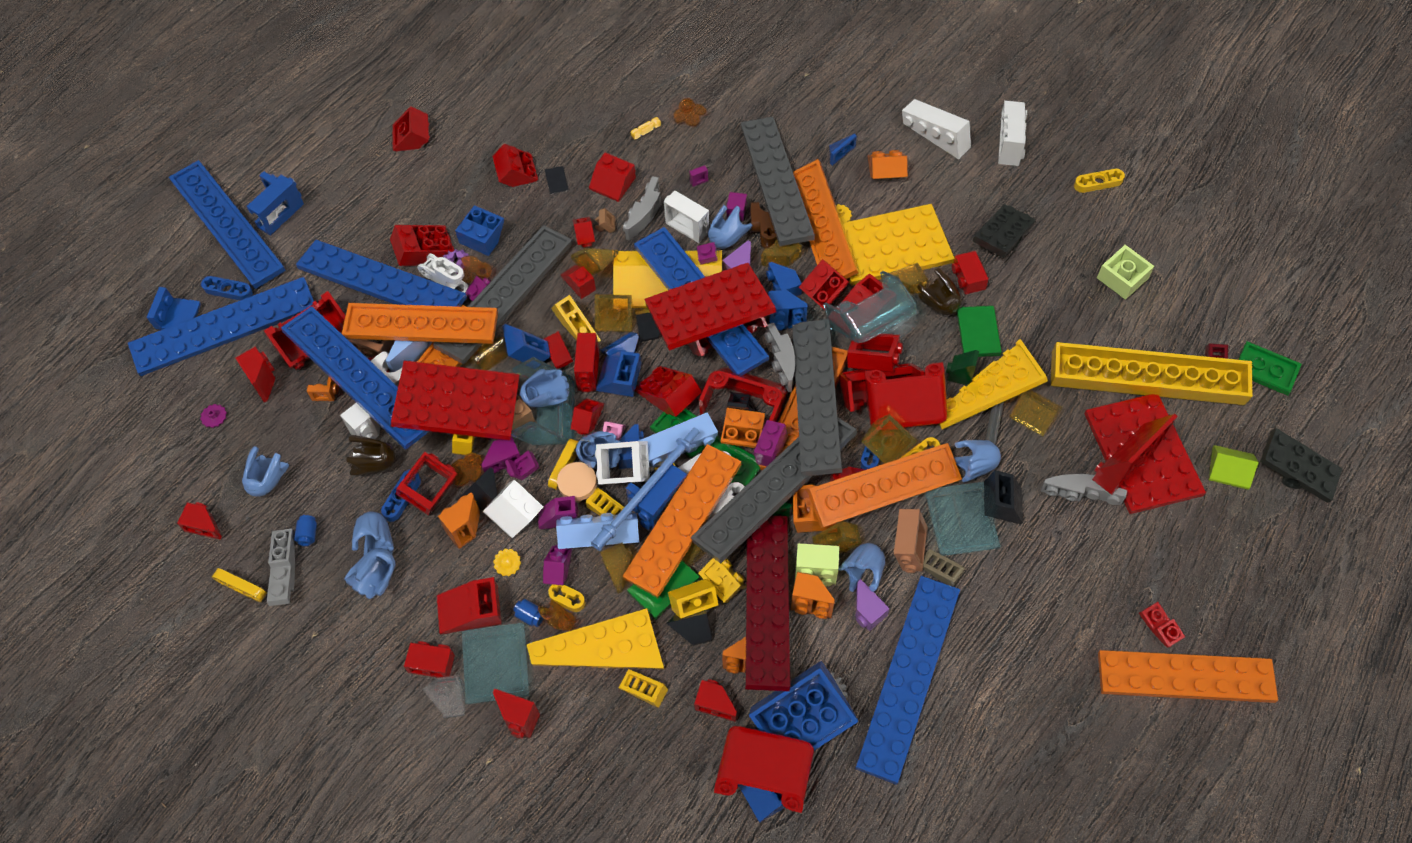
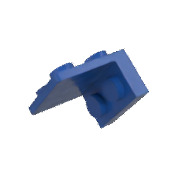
(171, 311)

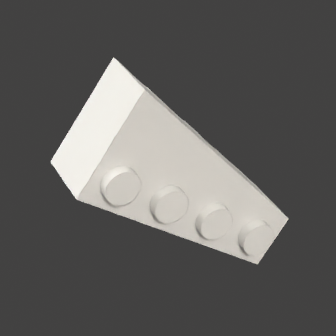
(939, 127)
(1012, 133)

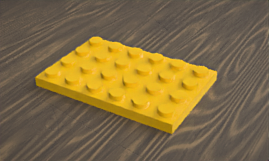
(897, 241)

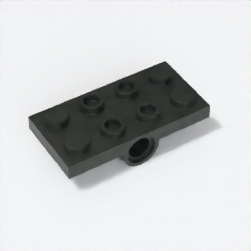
(1004, 230)
(1301, 466)

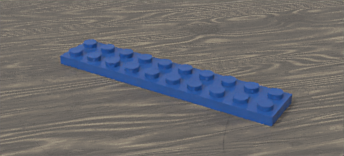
(227, 224)
(676, 269)
(376, 278)
(220, 326)
(349, 370)
(908, 680)

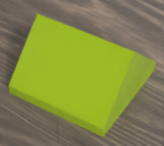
(1232, 467)

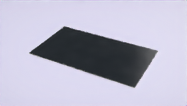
(556, 180)

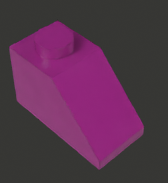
(499, 452)

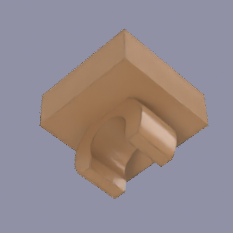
(606, 221)

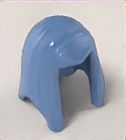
(727, 232)
(545, 388)
(587, 446)
(983, 460)
(262, 473)
(375, 530)
(862, 558)
(371, 573)

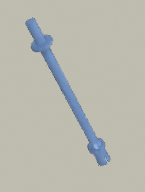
(609, 530)

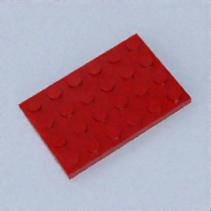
(709, 306)
(455, 400)
(1166, 474)

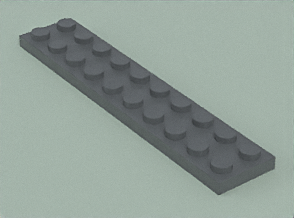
(777, 182)
(513, 284)
(816, 399)
(758, 501)

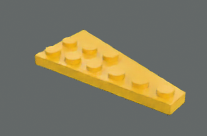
(996, 383)
(614, 643)

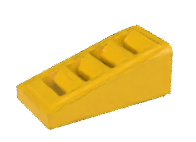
(604, 497)
(654, 695)

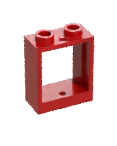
(875, 360)
(586, 362)
(415, 498)

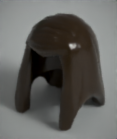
(941, 295)
(370, 456)

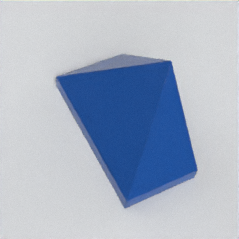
(841, 148)
(625, 343)

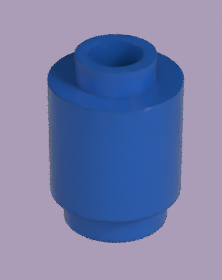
(305, 530)
(528, 613)

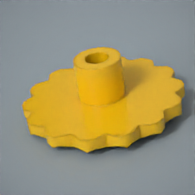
(844, 213)
(507, 562)

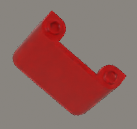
(287, 348)
(908, 399)
(765, 763)

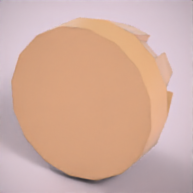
(577, 481)

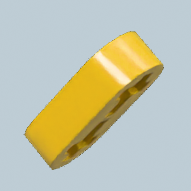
(565, 601)

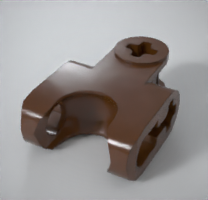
(762, 223)

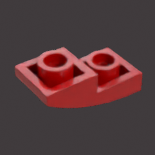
(558, 351)
(1163, 628)

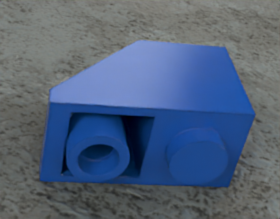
(784, 278)
(626, 455)

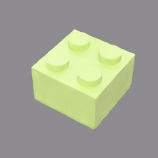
(1125, 272)
(818, 561)

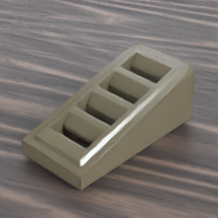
(943, 576)

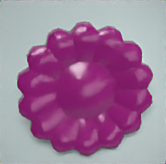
(213, 416)

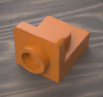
(323, 392)

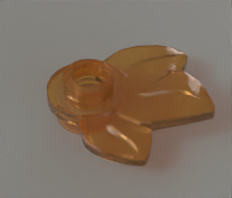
(689, 112)
(472, 268)
(467, 469)
(557, 616)

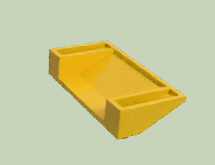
(636, 278)

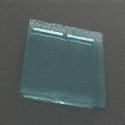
(960, 519)
(495, 660)

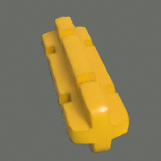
(645, 128)

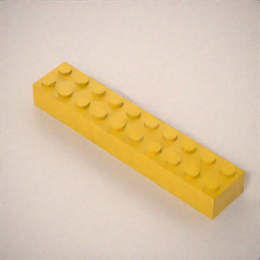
(1151, 373)

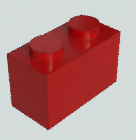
(970, 272)
(429, 660)

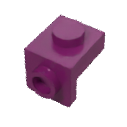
(477, 287)
(522, 466)

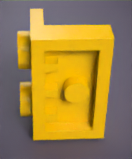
(724, 579)

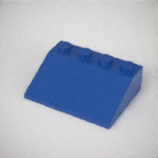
(809, 711)

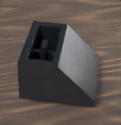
(1003, 497)

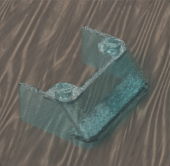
(874, 314)
(552, 421)

